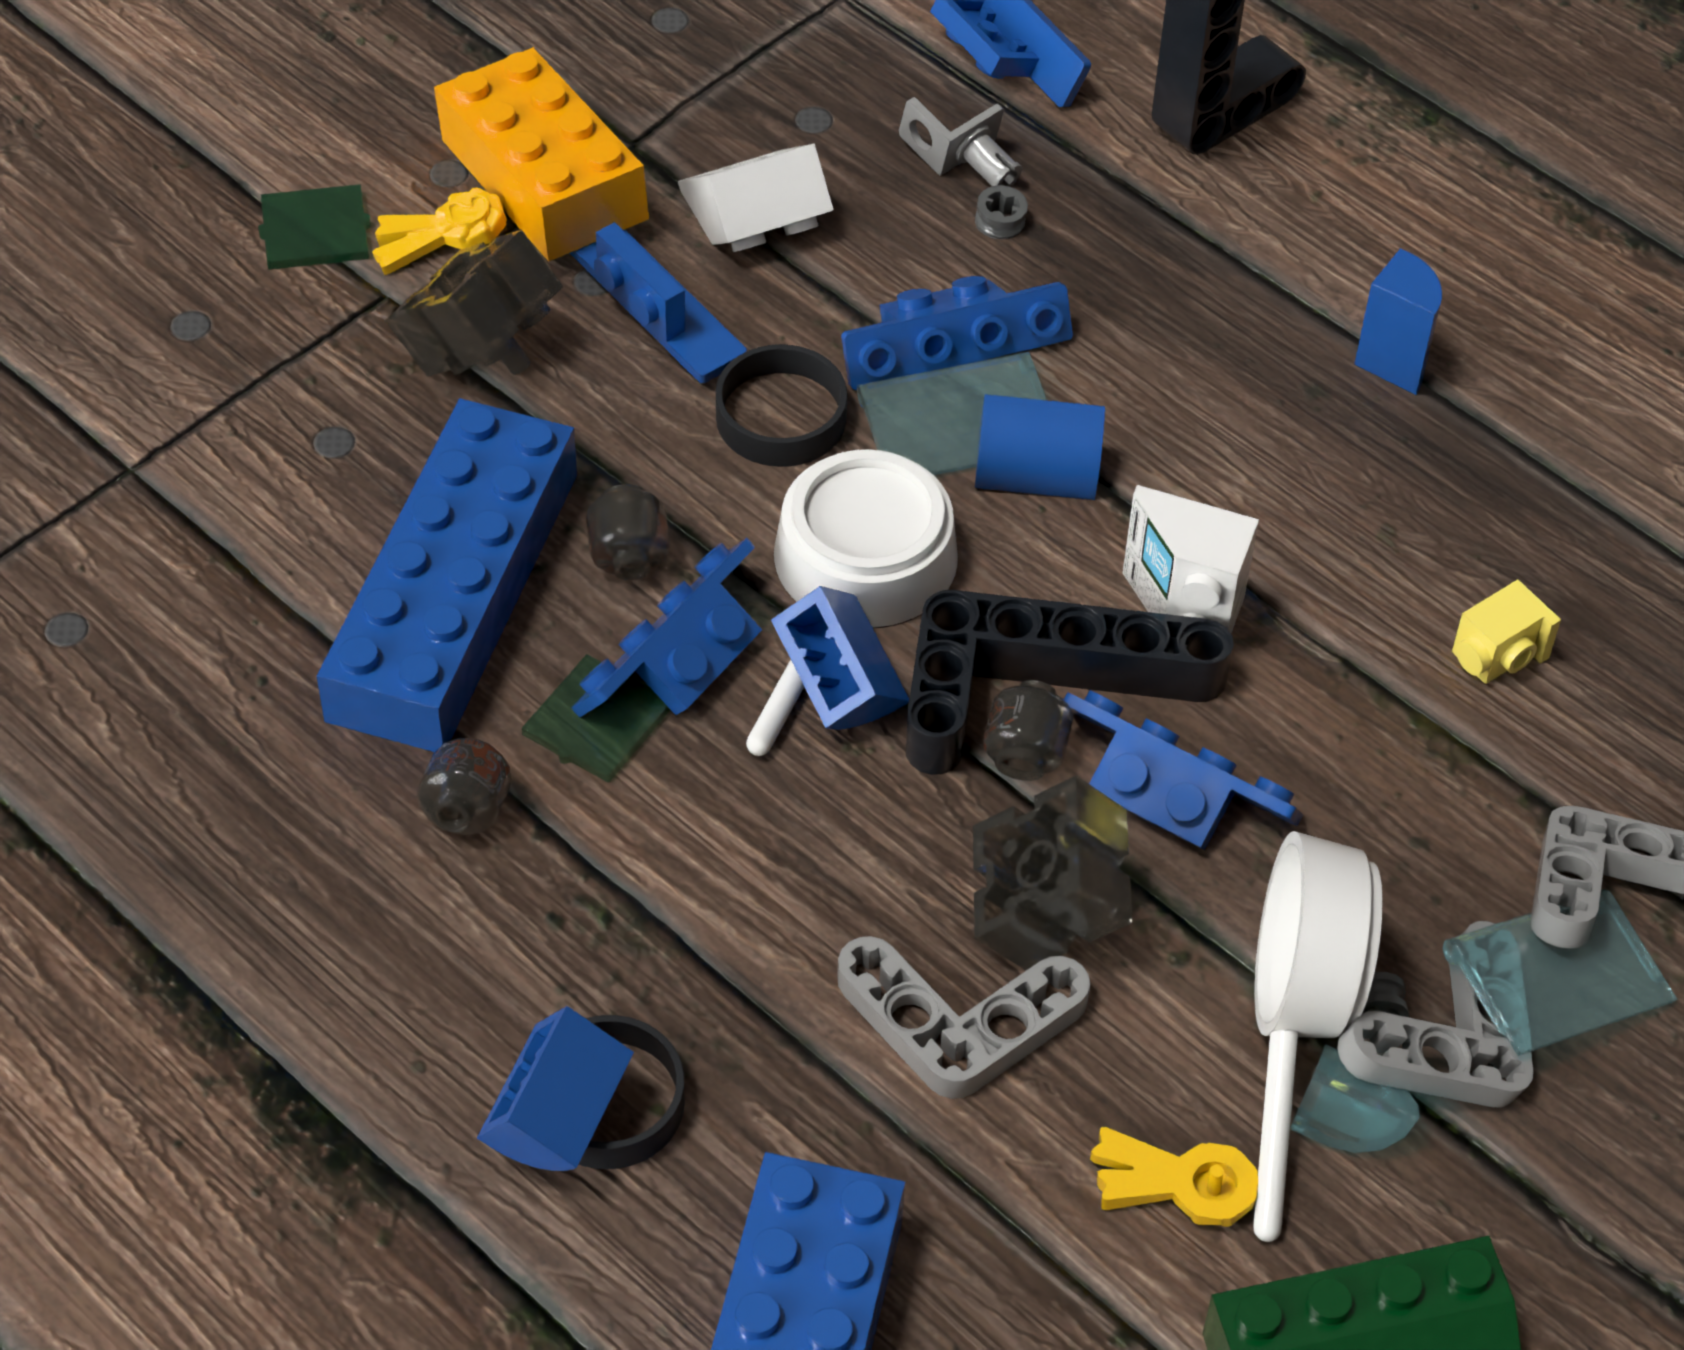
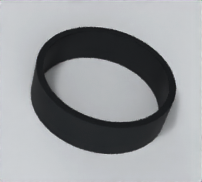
(790, 360)
(648, 1143)

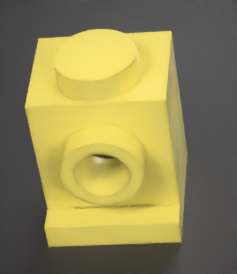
(1505, 633)

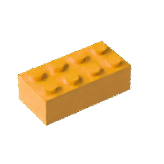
(541, 152)

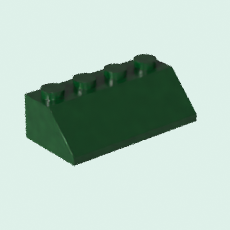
(1406, 1301)

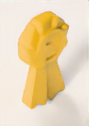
(460, 223)
(1207, 1182)

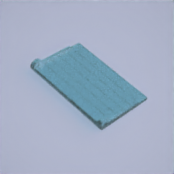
(938, 412)
(1554, 992)

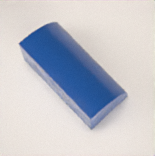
(1400, 321)
(1039, 447)
(839, 659)
(556, 1093)

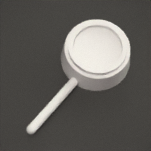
(865, 529)
(1309, 980)

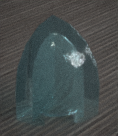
(1352, 1112)

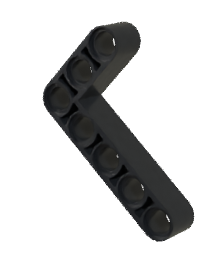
(1208, 82)
(1054, 644)

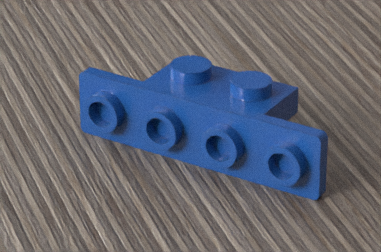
(1016, 41)
(659, 303)
(955, 328)
(687, 644)
(1168, 784)

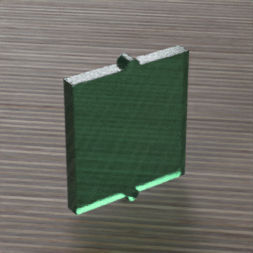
(314, 226)
(602, 737)

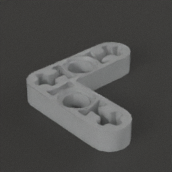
(1593, 846)
(963, 1035)
(1465, 1048)

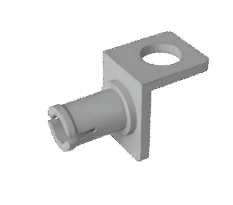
(968, 143)

